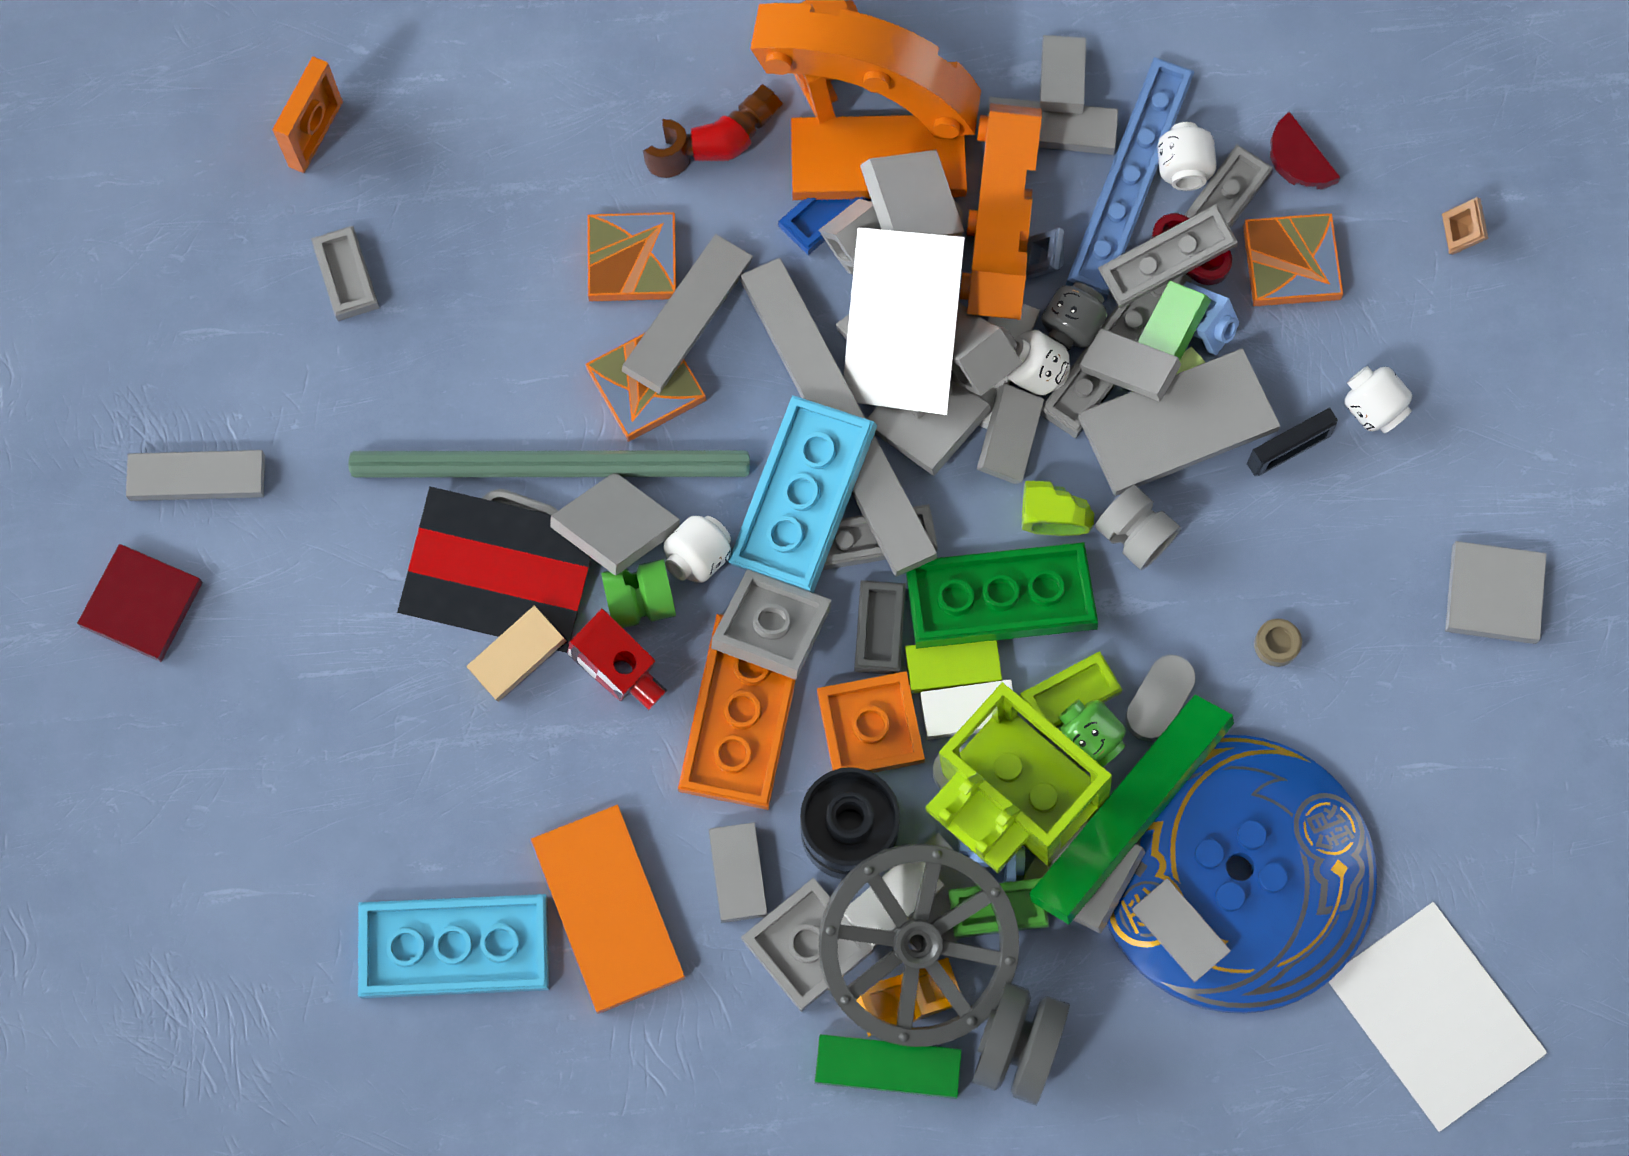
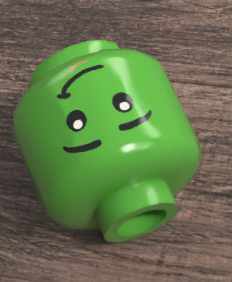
(1094, 730)

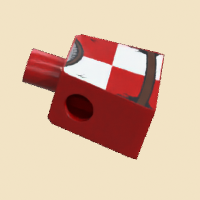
(605, 643)

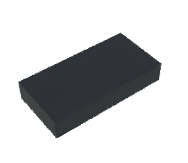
(1292, 442)

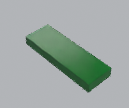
(888, 1066)

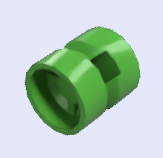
(639, 594)

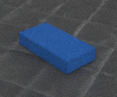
(808, 217)

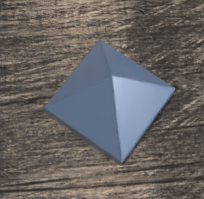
(1045, 253)

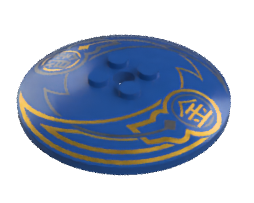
(1306, 889)

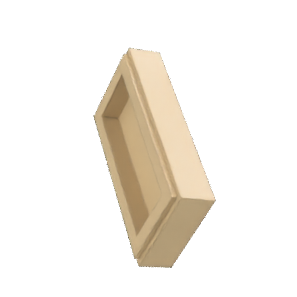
(516, 653)

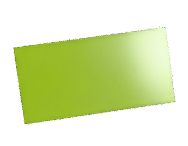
(952, 665)
(1084, 681)

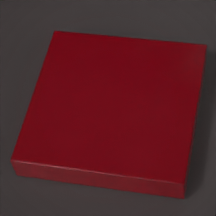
(140, 602)

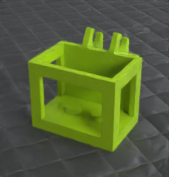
(1015, 785)

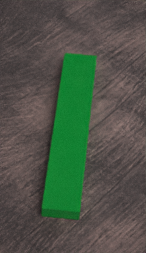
(1131, 809)

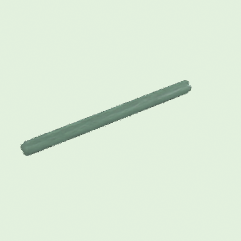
(550, 463)

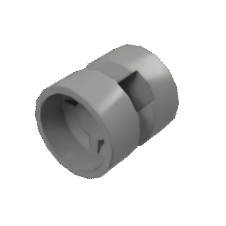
(1137, 527)

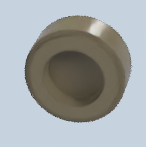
(1278, 642)

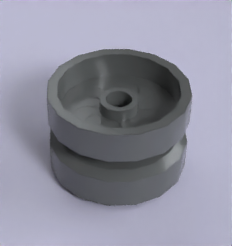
(1021, 1043)

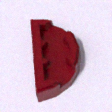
(1298, 157)

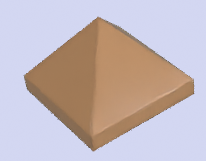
(1464, 226)

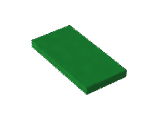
(1002, 595)

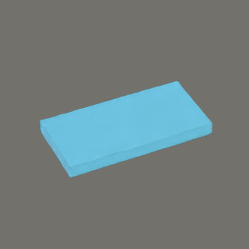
(803, 493)
(453, 946)

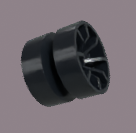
(848, 819)

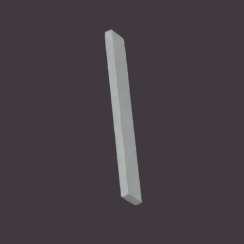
(1232, 191)
(821, 381)

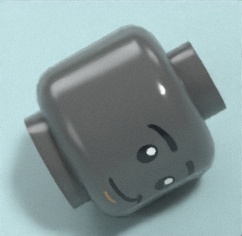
(1074, 315)

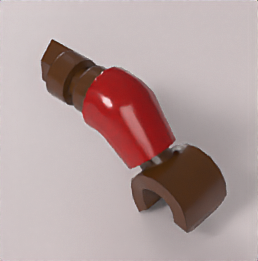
(713, 141)

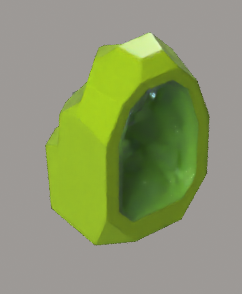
(1054, 510)

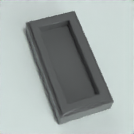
(880, 627)

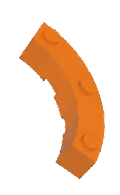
(870, 55)
(1003, 212)

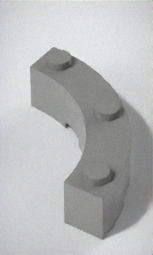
(981, 350)

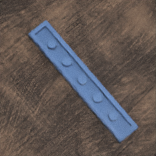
(1130, 173)

